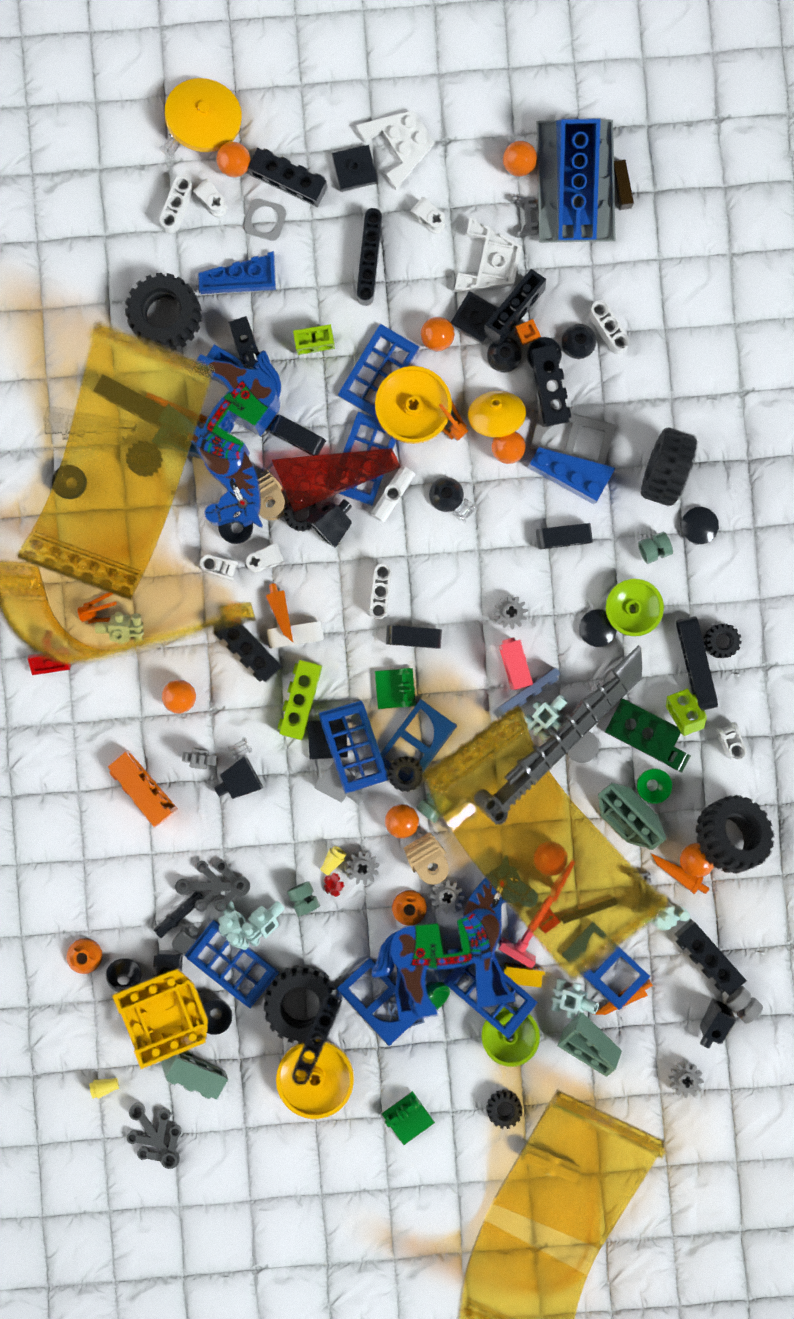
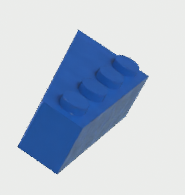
(575, 474)

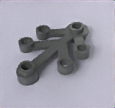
(215, 887)
(156, 1137)

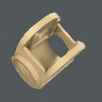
(271, 490)
(424, 852)

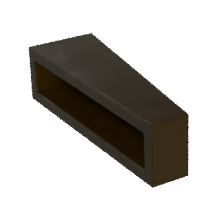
(623, 185)

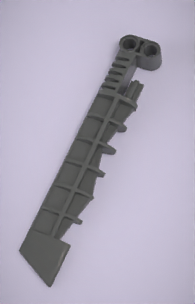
(543, 758)

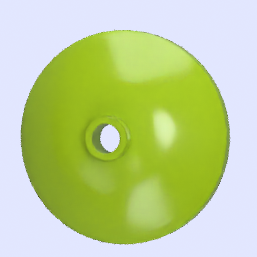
(647, 603)
(511, 1052)

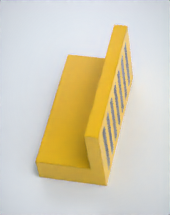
(524, 975)

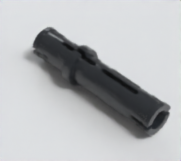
(175, 917)

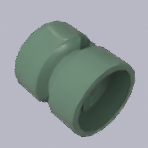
(653, 548)
(429, 809)
(303, 898)

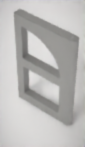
(576, 420)

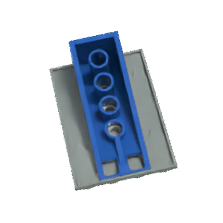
(575, 180)

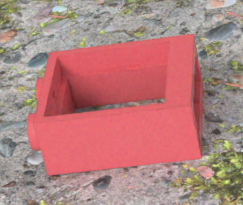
(515, 664)

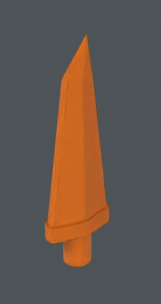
(279, 607)
(681, 876)
(609, 1007)

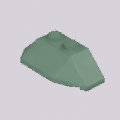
(630, 816)

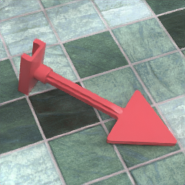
(518, 950)

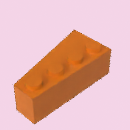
(142, 789)

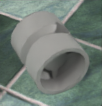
(745, 1006)

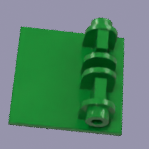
(395, 688)
(407, 1118)

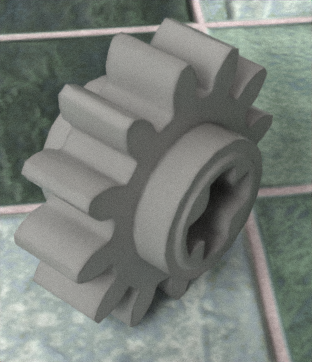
(505, 607)
(199, 758)
(362, 875)
(454, 898)
(688, 1086)

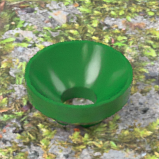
(664, 786)
(438, 993)

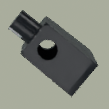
(246, 347)
(331, 521)
(239, 779)
(716, 1023)

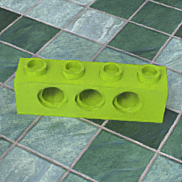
(285, 726)

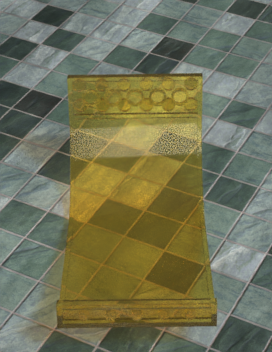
(119, 462)
(32, 621)
(547, 854)
(555, 1213)

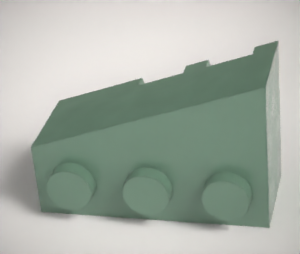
(590, 1045)
(195, 1075)

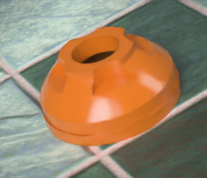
(409, 897)
(93, 953)

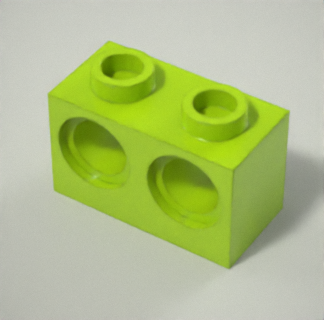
(314, 339)
(682, 713)

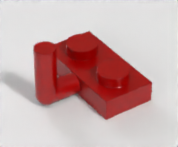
(42, 665)

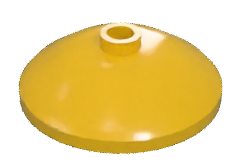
(496, 414)

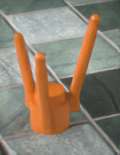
(458, 428)
(88, 612)

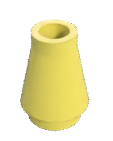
(333, 859)
(103, 1087)

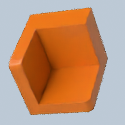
(527, 332)

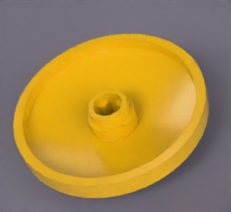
(203, 114)
(410, 404)
(326, 1088)

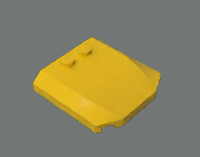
(162, 1017)

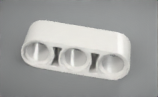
(176, 195)
(608, 318)
(380, 582)
(301, 634)

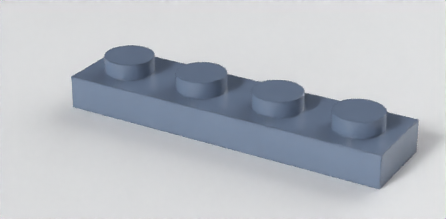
(520, 698)

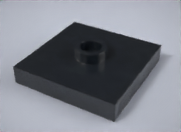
(354, 168)
(473, 316)
(317, 741)

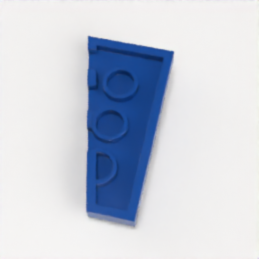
(246, 276)

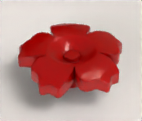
(332, 885)

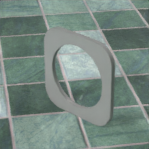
(257, 203)

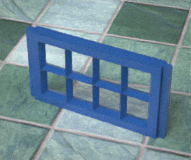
(396, 340)
(371, 422)
(342, 712)
(260, 986)
(518, 1016)

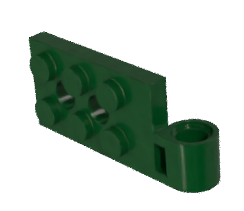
(659, 746)

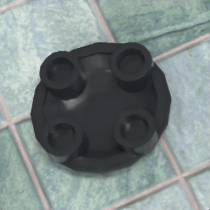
(699, 525)
(596, 628)

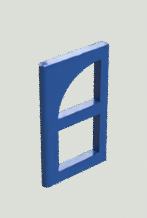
(442, 731)
(594, 978)
(387, 1030)

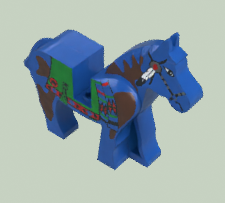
(251, 403)
(420, 948)

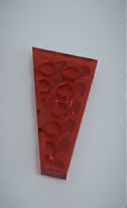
(322, 476)

